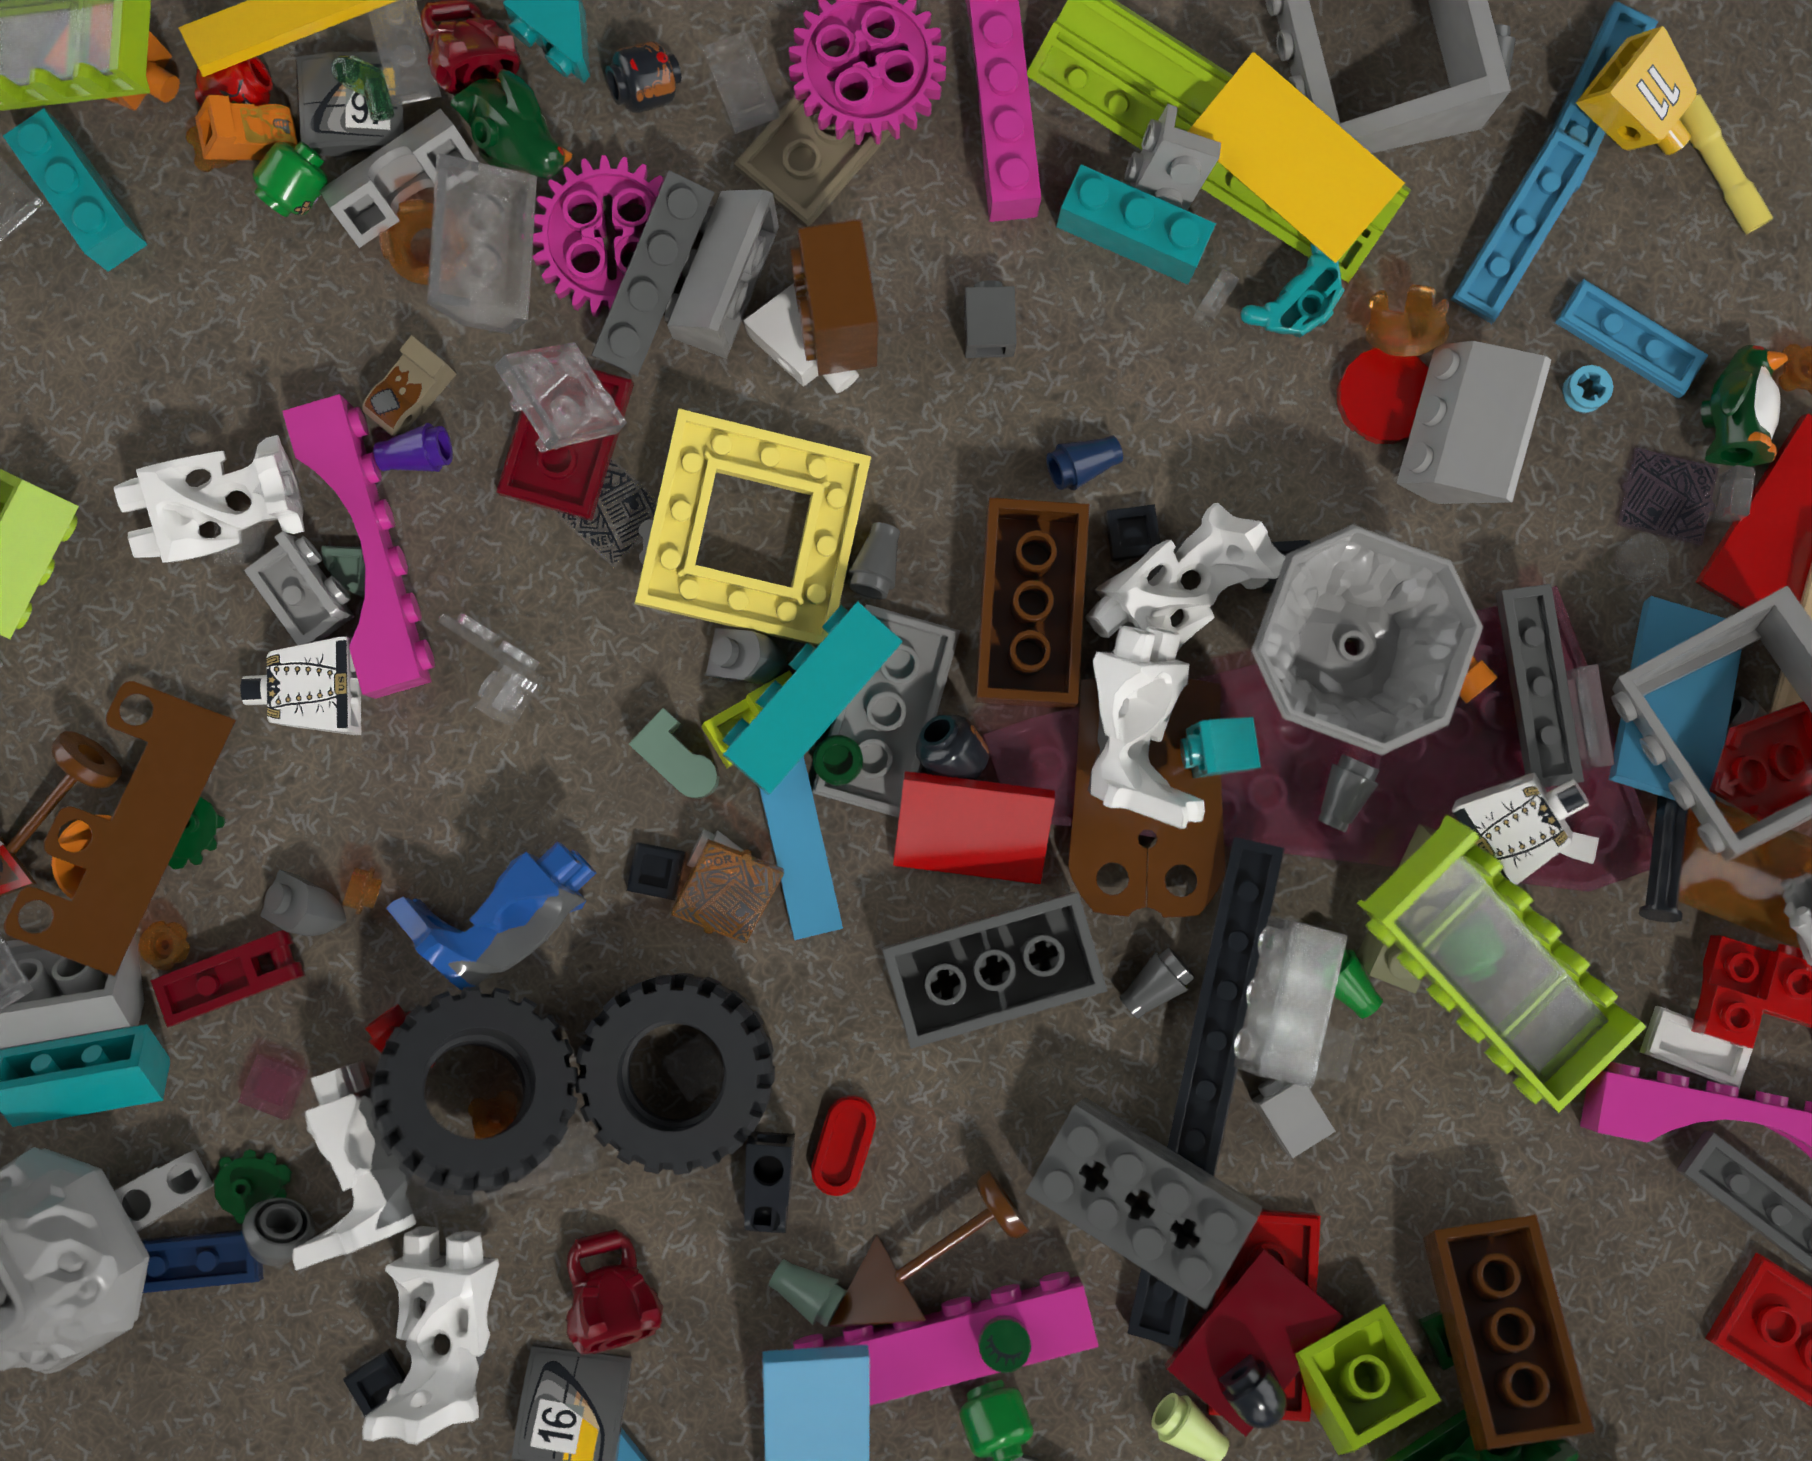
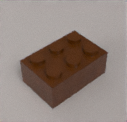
(835, 297)

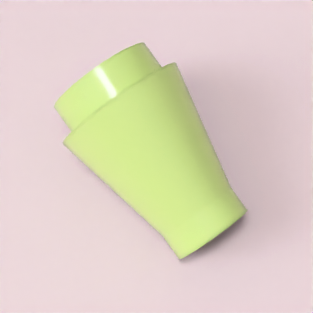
(1187, 1428)

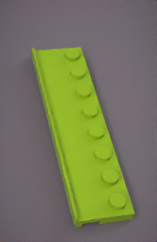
(1129, 71)

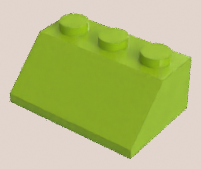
(30, 533)

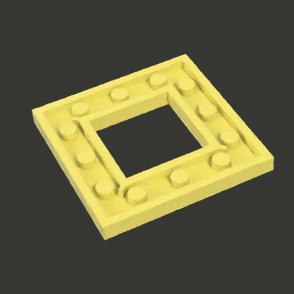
(713, 445)

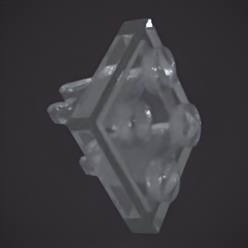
(559, 395)

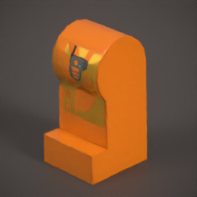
(242, 129)

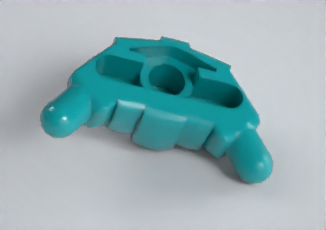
(1303, 301)

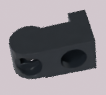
(768, 1181)

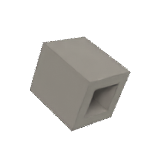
(1292, 1115)

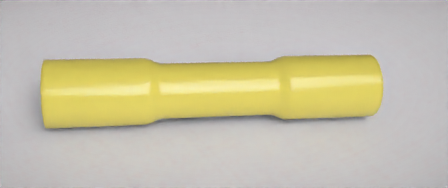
(1738, 190)

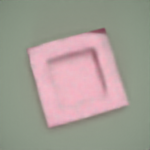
(273, 1086)

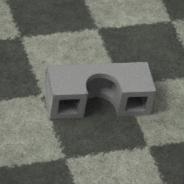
(370, 192)

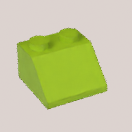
(1364, 1381)

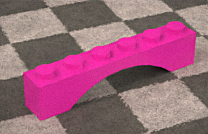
(1004, 110)
(386, 641)
(1645, 1108)

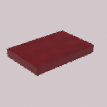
(563, 477)
(1258, 1314)

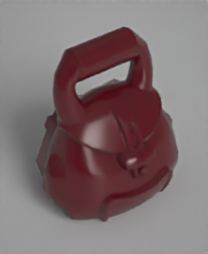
(465, 48)
(611, 1302)

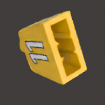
(1642, 94)

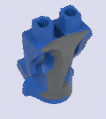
(512, 923)

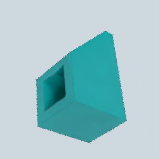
(557, 28)
(1220, 747)

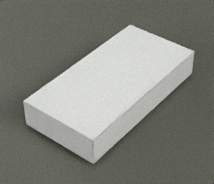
(1673, 1042)

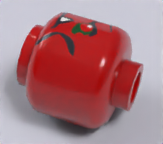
(243, 83)

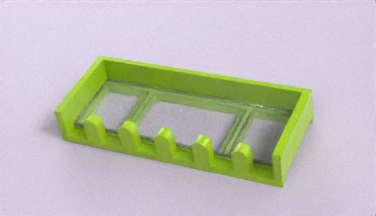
(72, 51)
(1499, 967)

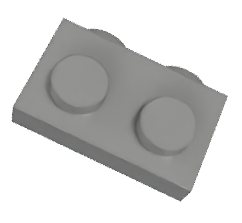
(1172, 161)
(299, 591)

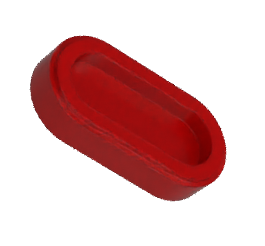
(843, 1145)

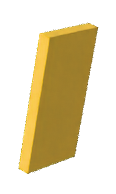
(1296, 158)

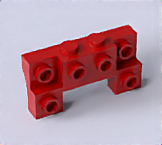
(1749, 981)

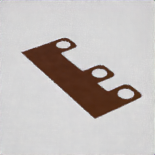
(139, 840)

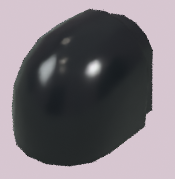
(1254, 1393)

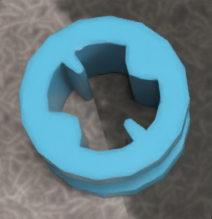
(1601, 383)

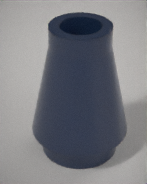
(1081, 461)

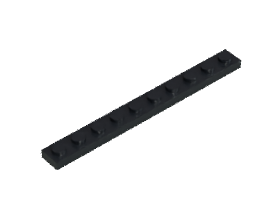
(1210, 1059)

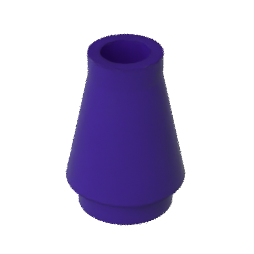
(415, 450)

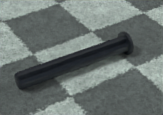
(1666, 863)

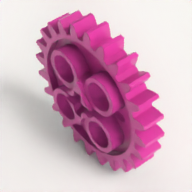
(886, 101)
(567, 240)

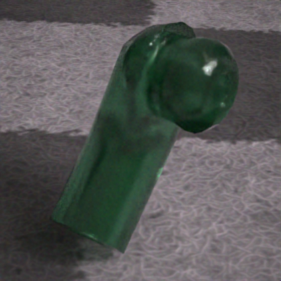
(367, 81)

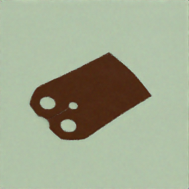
(1112, 834)

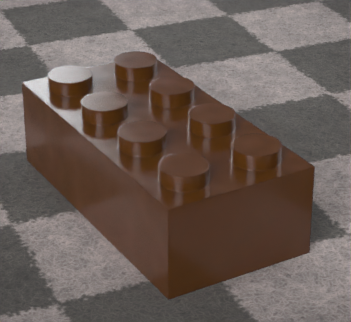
(1032, 603)
(1507, 1333)

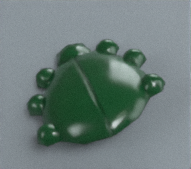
(197, 835)
(248, 1182)

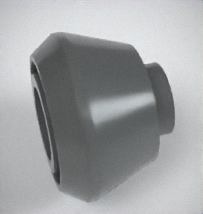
(275, 1229)

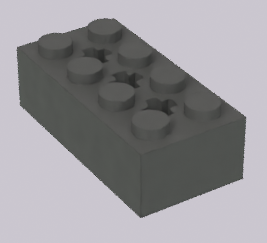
(1023, 986)
(1176, 1190)

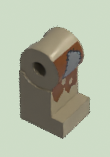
(407, 388)

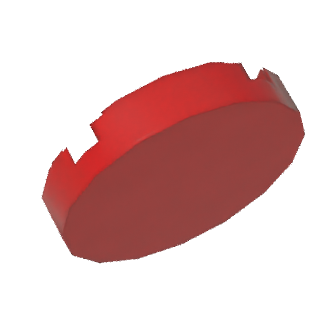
(1381, 395)

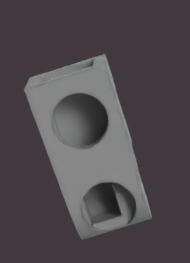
(163, 1189)

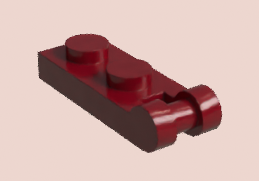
(225, 978)

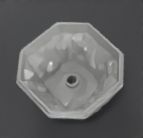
(1408, 629)
(65, 1262)

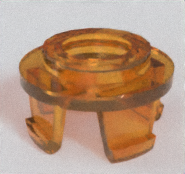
(397, 240)
(1420, 319)

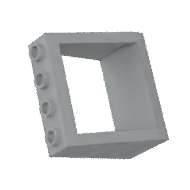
(1470, 59)
(1787, 636)

